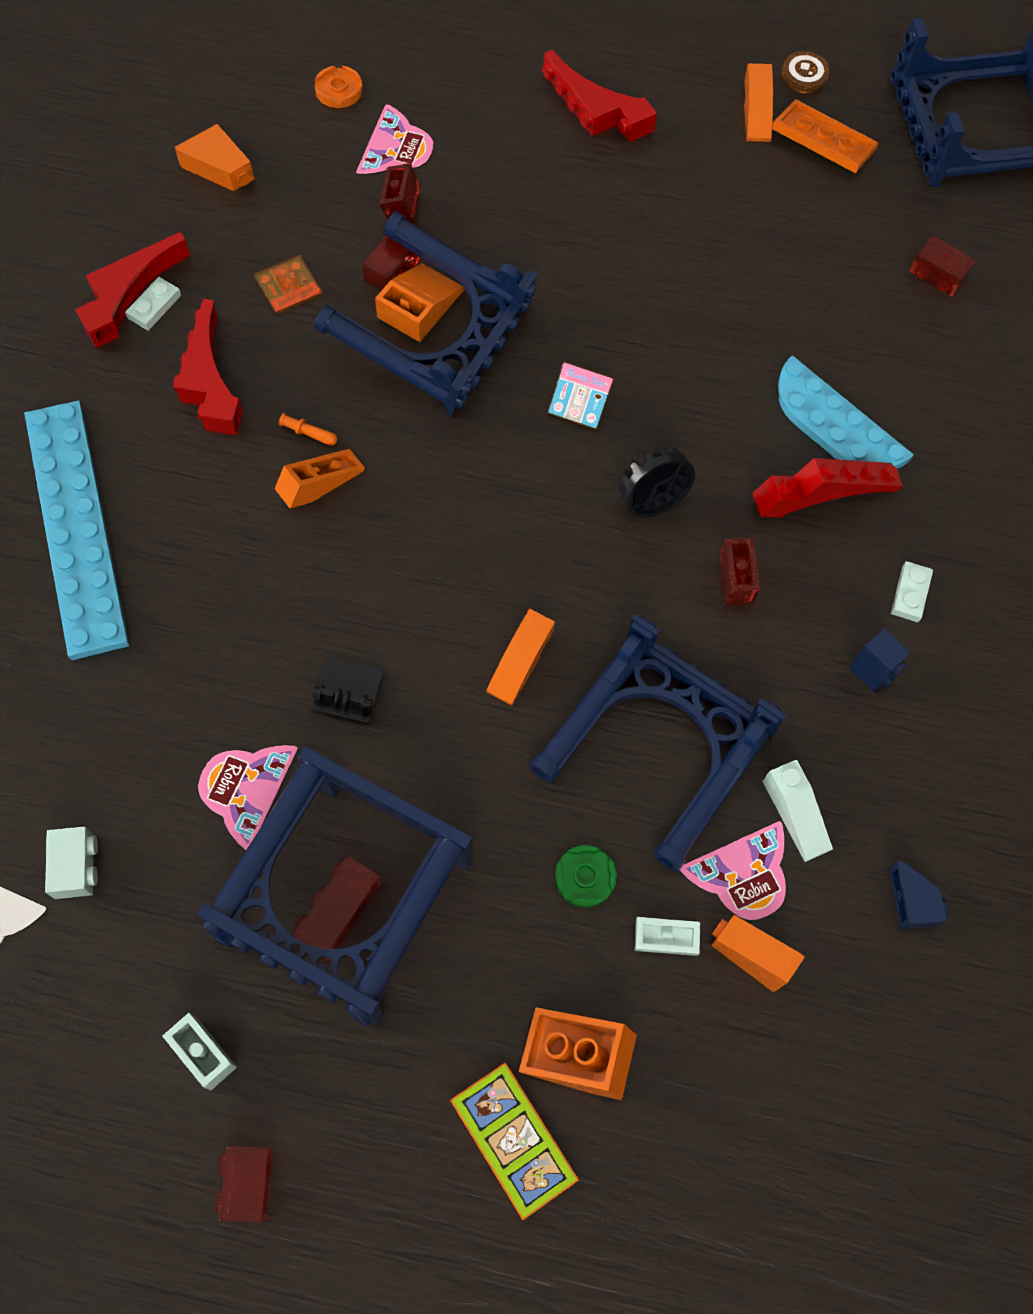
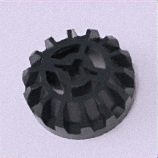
(656, 481)

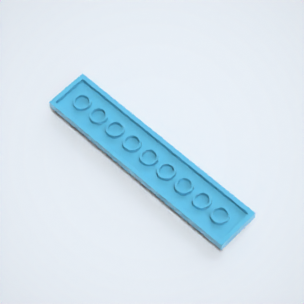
(76, 531)

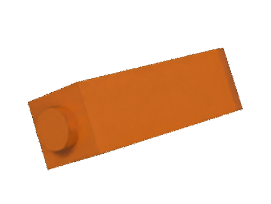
(215, 159)
(756, 952)

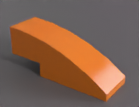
(758, 102)
(521, 657)

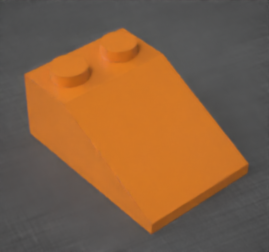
(579, 1052)

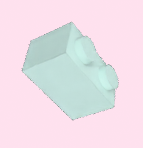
(70, 862)
(199, 1051)

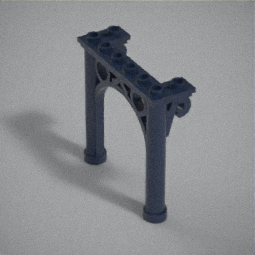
(441, 381)
(641, 644)

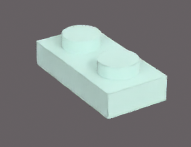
(153, 303)
(912, 591)
(667, 936)

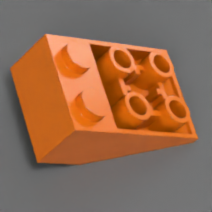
(416, 300)

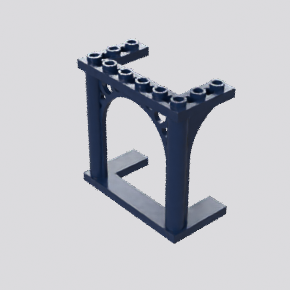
(945, 155)
(366, 989)

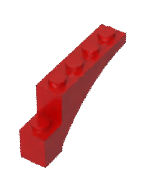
(597, 106)
(122, 282)
(200, 380)
(824, 481)

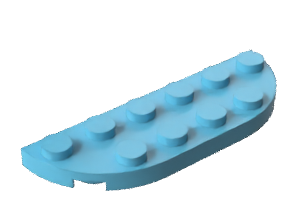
(834, 420)

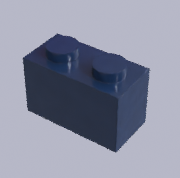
(880, 661)

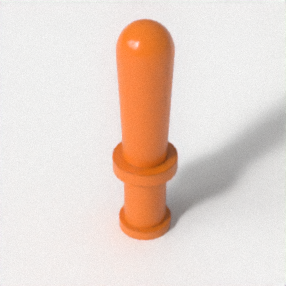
(301, 427)

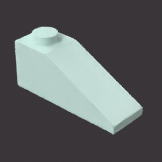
(798, 809)

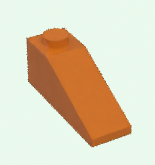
(315, 477)

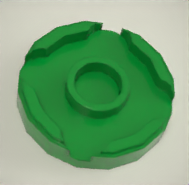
(585, 876)

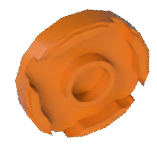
(338, 86)

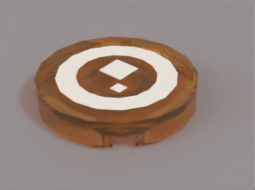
(805, 71)

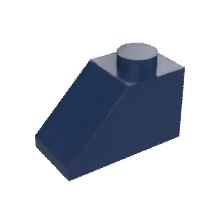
(916, 899)

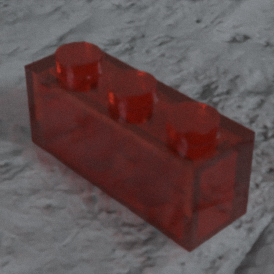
(337, 905)

